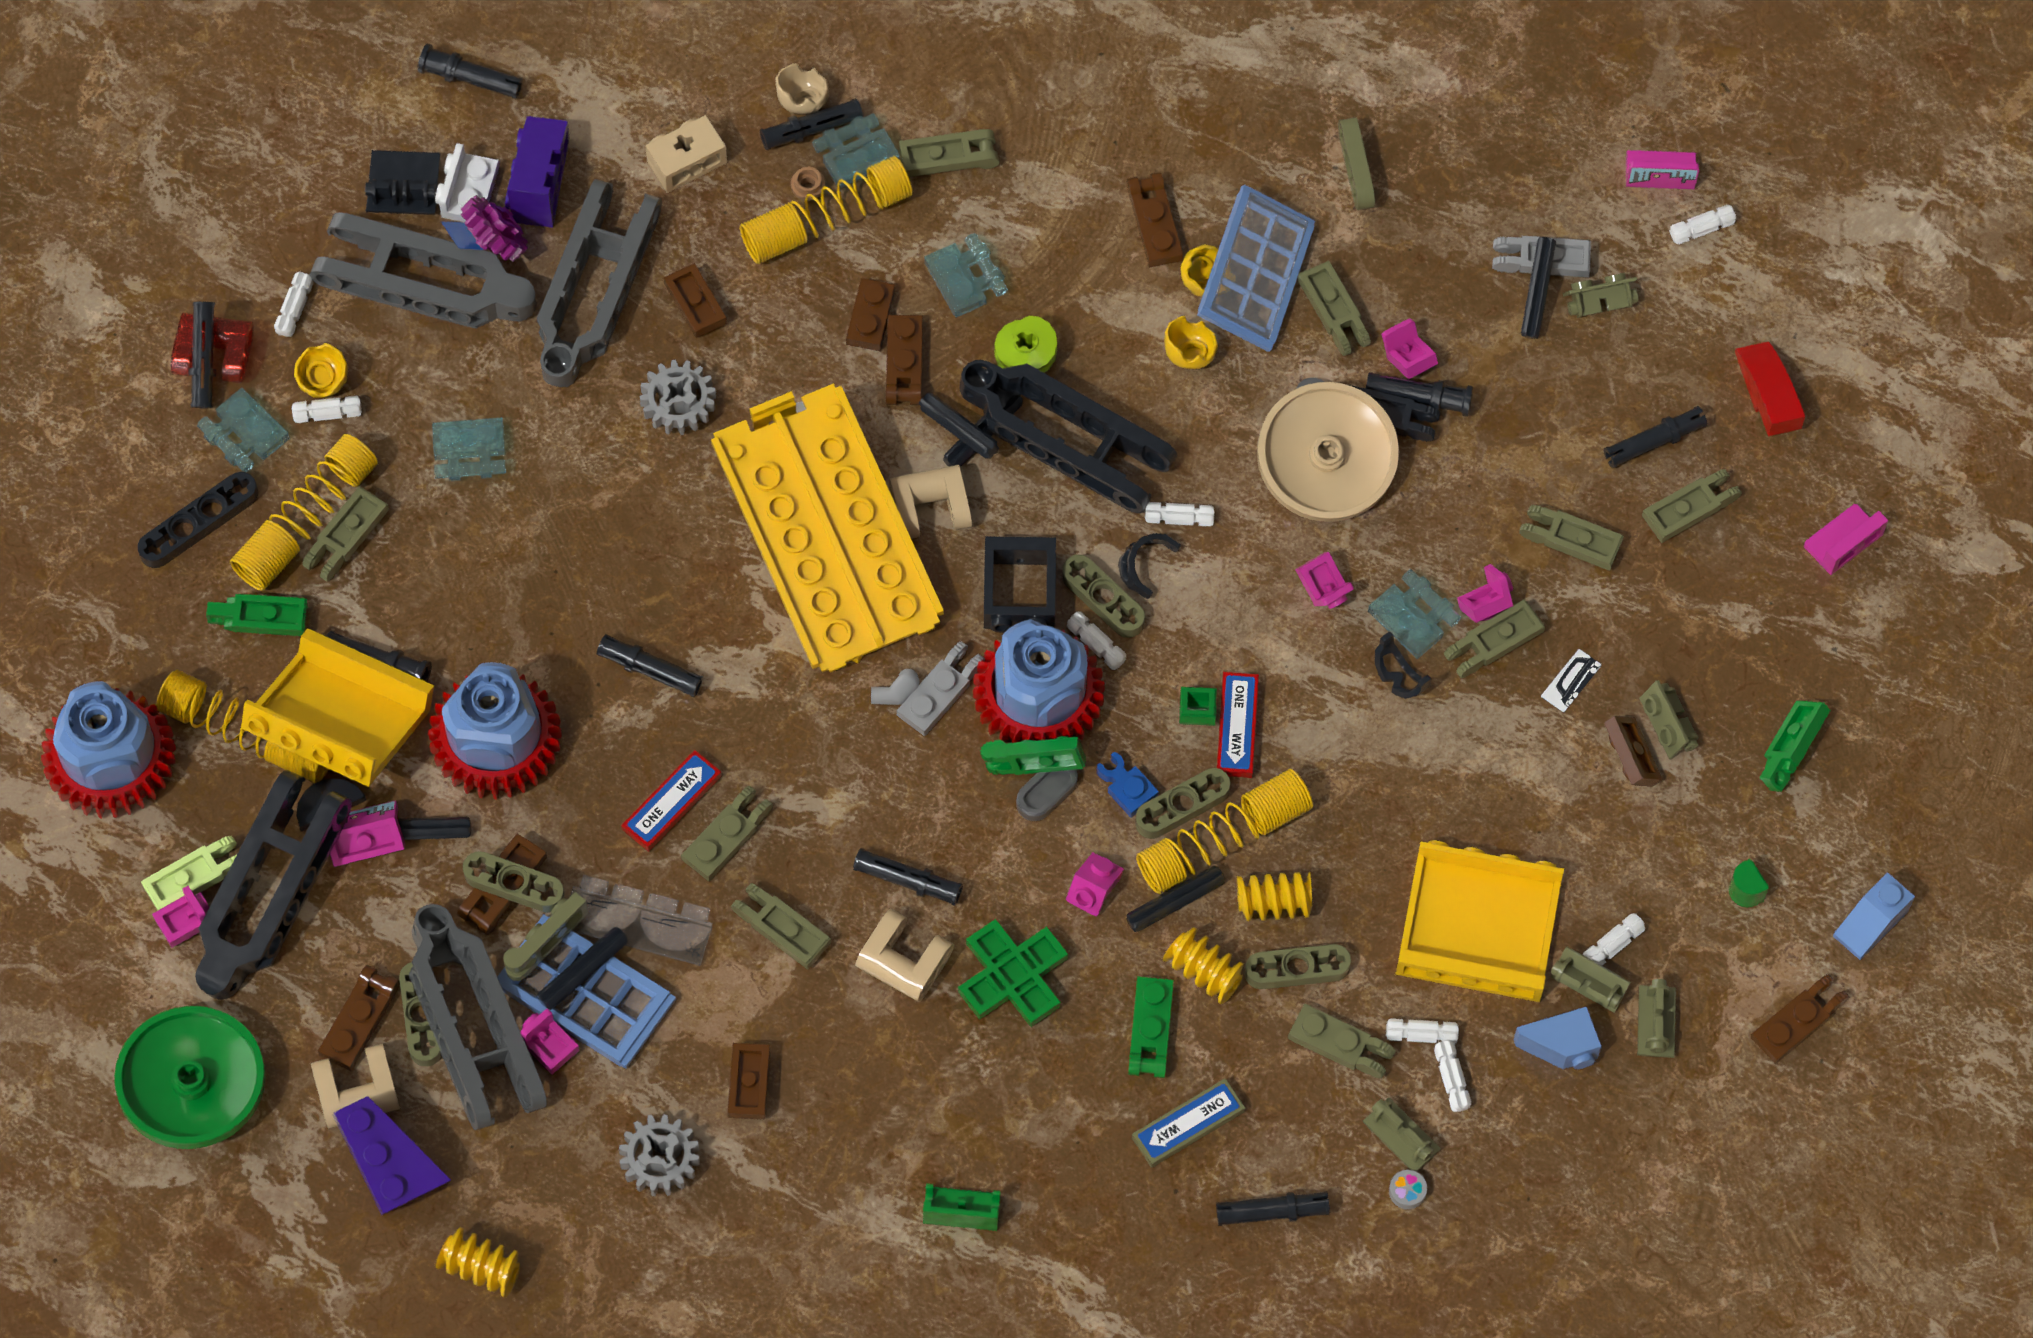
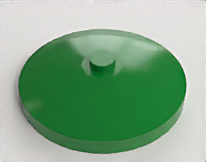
(189, 1077)

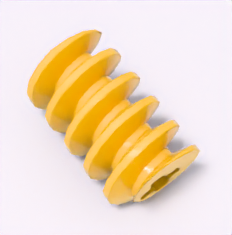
(1274, 896)
(1204, 965)
(480, 1262)

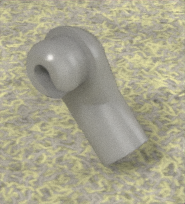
(898, 691)

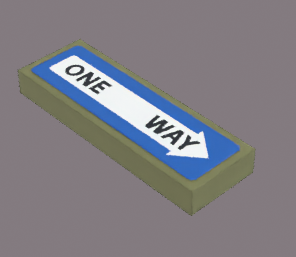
(1188, 1123)

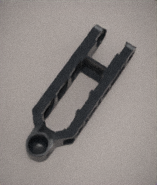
(994, 387)
(228, 964)

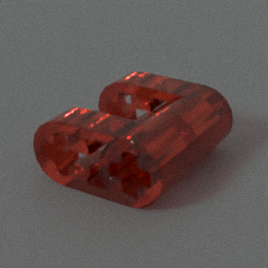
(229, 334)

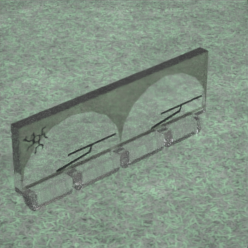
(648, 926)

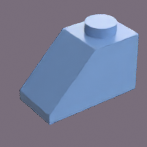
(1874, 916)
(1561, 1039)

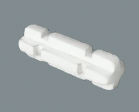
(1702, 224)
(293, 304)
(326, 409)
(1179, 514)
(1096, 640)
(1616, 939)
(1421, 1031)
(1452, 1076)

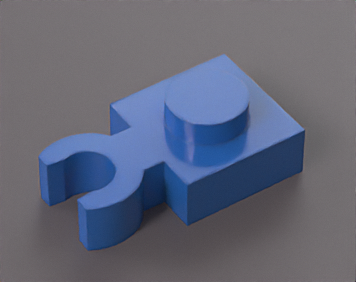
(1128, 788)

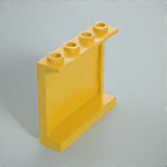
(339, 708)
(1480, 921)

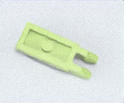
(194, 870)

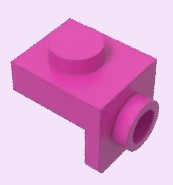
(1407, 350)
(1324, 581)
(1489, 599)
(1093, 883)
(182, 917)
(548, 1041)

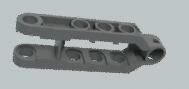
(498, 298)
(563, 359)
(442, 942)

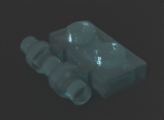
(856, 155)
(957, 282)
(250, 423)
(469, 440)
(1406, 621)

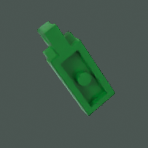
(260, 614)
(1792, 742)

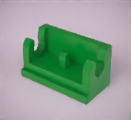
(961, 1208)

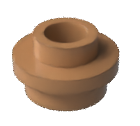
(807, 175)

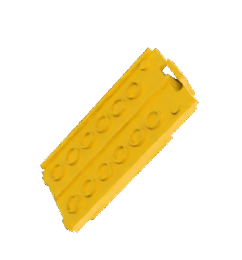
(827, 527)

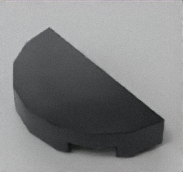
(314, 795)

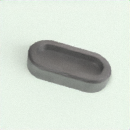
(1045, 793)

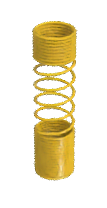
(784, 229)
(275, 547)
(182, 698)
(1264, 811)

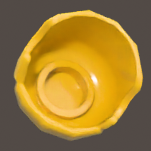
(1197, 268)
(1190, 343)
(321, 371)

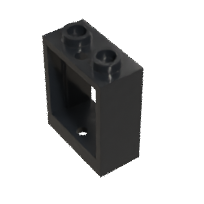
(1019, 552)

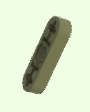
(1356, 163)
(1103, 581)
(1209, 798)
(492, 863)
(1325, 972)
(414, 1040)

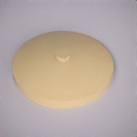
(1327, 451)

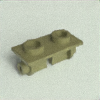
(1614, 290)
(1662, 706)
(1590, 979)
(1656, 1020)
(1401, 1134)

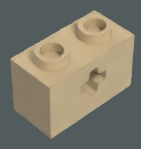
(686, 153)

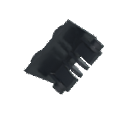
(402, 182)

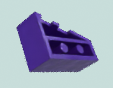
(538, 171)
(386, 1157)

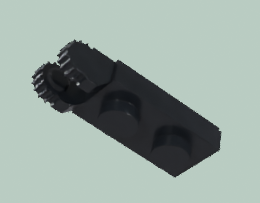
(1400, 411)

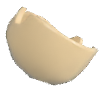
(801, 90)

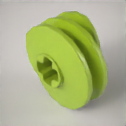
(1026, 342)

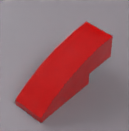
(1770, 388)

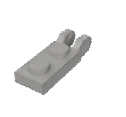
(1569, 259)
(938, 691)

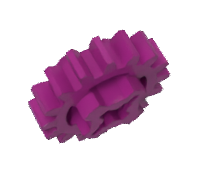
(494, 228)

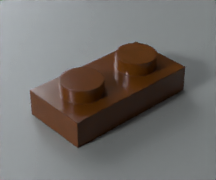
(695, 300)
(870, 314)
(1633, 751)
(748, 1081)

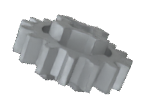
(680, 410)
(648, 1165)

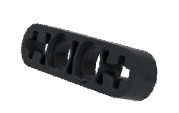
(194, 515)

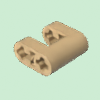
(931, 487)
(897, 970)
(380, 1091)

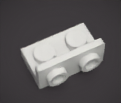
(465, 178)

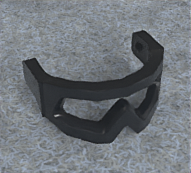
(1130, 577)
(1386, 647)

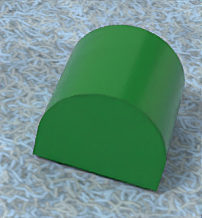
(1197, 706)
(1747, 885)

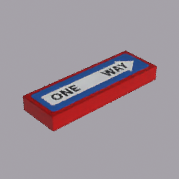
(1237, 724)
(671, 800)

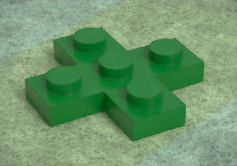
(1013, 973)

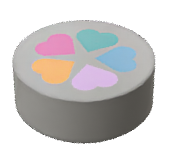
(1407, 1189)

